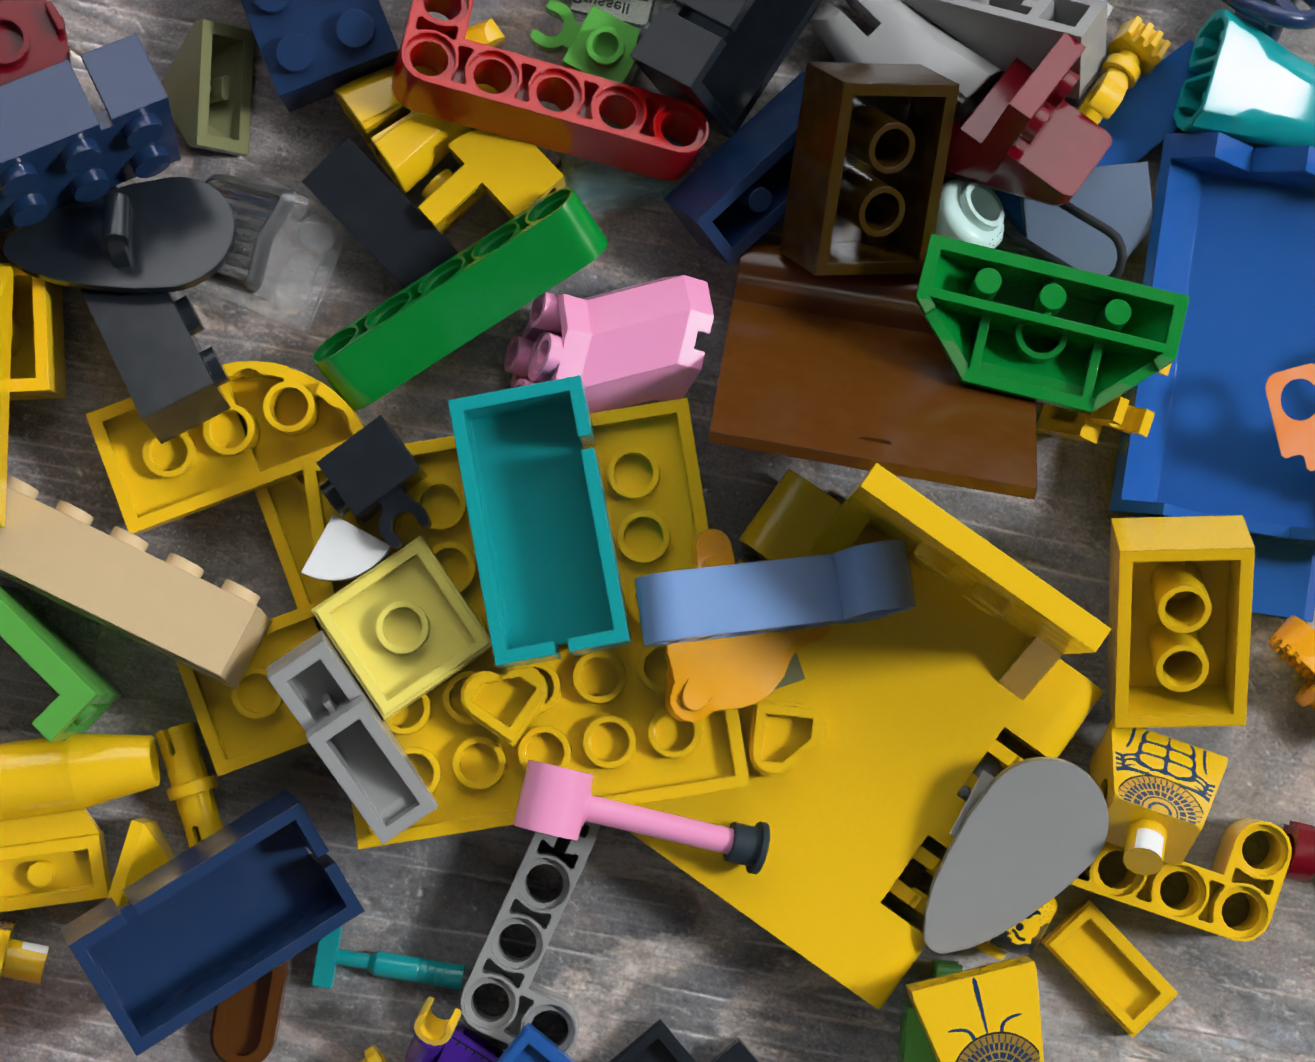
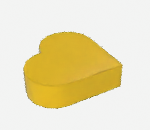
(505, 701)
(782, 733)

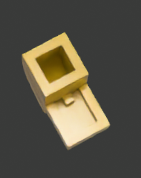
(494, 165)

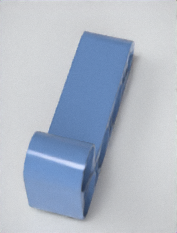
(775, 594)

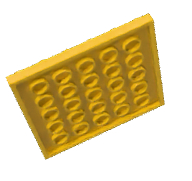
(601, 706)

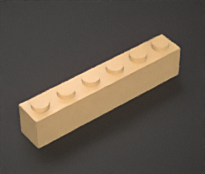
(128, 589)

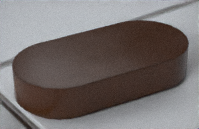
(249, 1021)

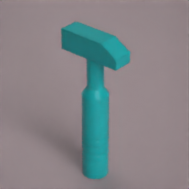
(382, 965)

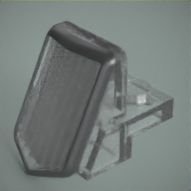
(280, 250)

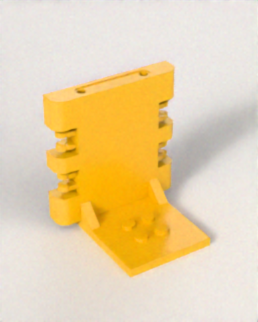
(906, 722)

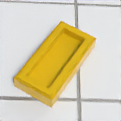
(1109, 967)

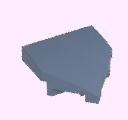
(1110, 193)

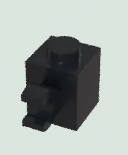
(374, 475)

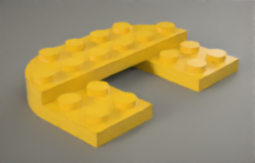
(251, 447)

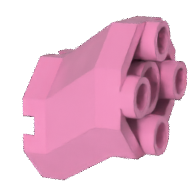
(622, 342)

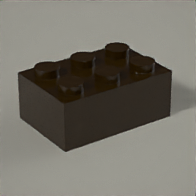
(867, 167)

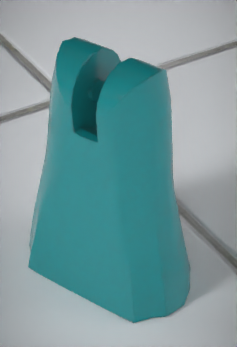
(1247, 86)

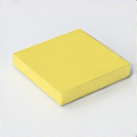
(403, 628)

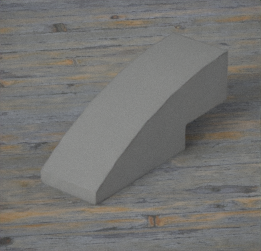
(351, 737)

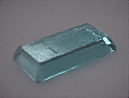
(611, 188)

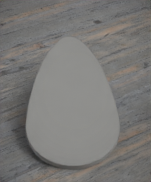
(1015, 852)

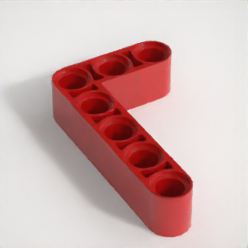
(526, 82)

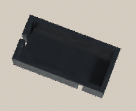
(720, 52)

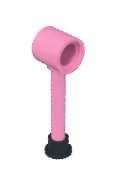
(561, 801)

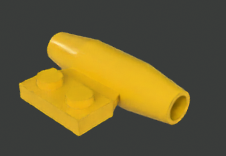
(47, 836)

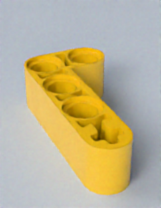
(1207, 887)

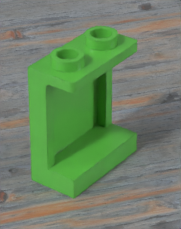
(81, 686)

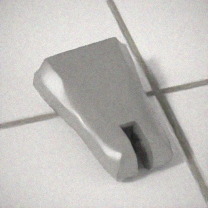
(905, 38)

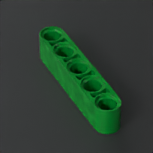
(460, 299)

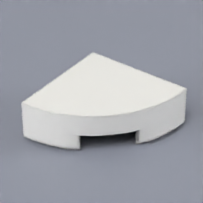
(344, 552)

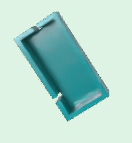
(539, 522)

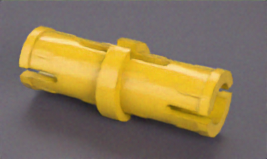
(190, 782)

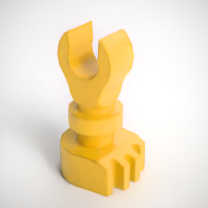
(1131, 54)

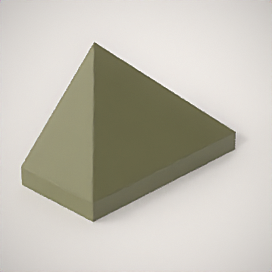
(213, 87)

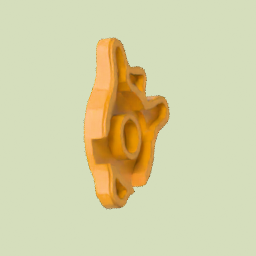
(730, 670)

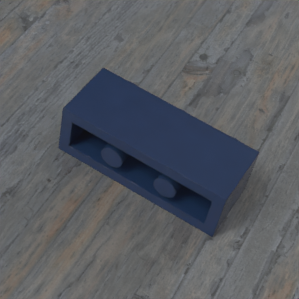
(744, 182)

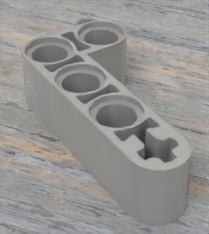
(517, 973)

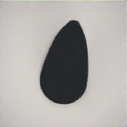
(130, 239)

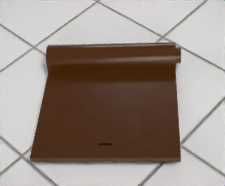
(859, 380)

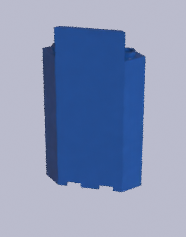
(1241, 242)

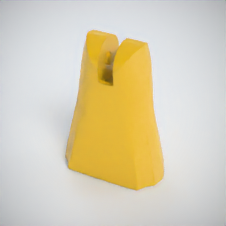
(402, 139)

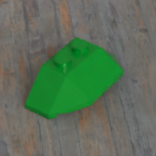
(1045, 325)

